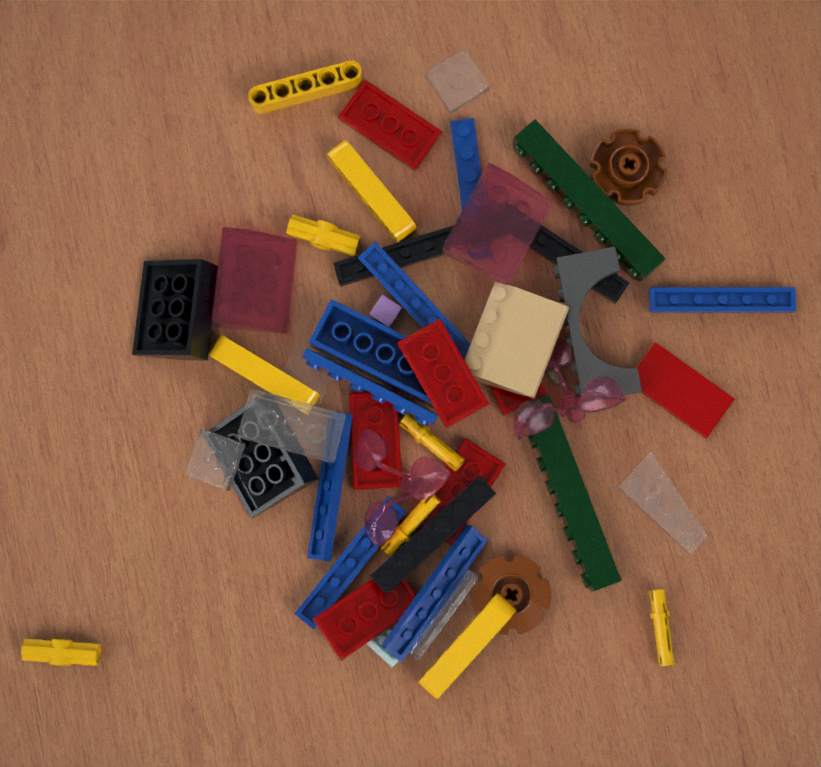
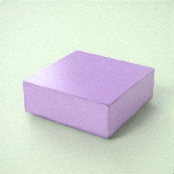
(385, 311)

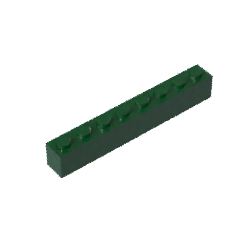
(587, 200)
(574, 505)

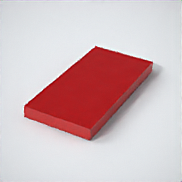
(390, 125)
(443, 373)
(682, 390)
(384, 420)
(476, 463)
(363, 616)

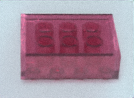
(497, 225)
(254, 281)

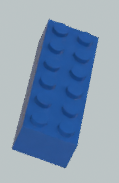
(366, 348)

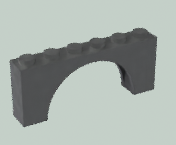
(578, 276)

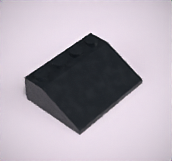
(175, 309)
(265, 472)

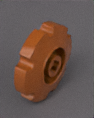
(628, 149)
(517, 575)

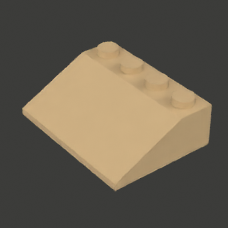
(515, 339)

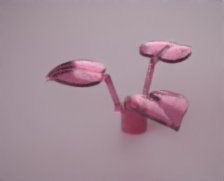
(599, 395)
(423, 482)

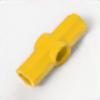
(323, 235)
(61, 652)

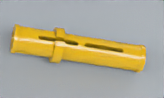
(424, 436)
(410, 524)
(661, 627)

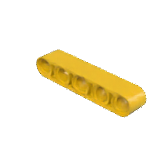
(298, 96)
(371, 191)
(261, 372)
(467, 646)

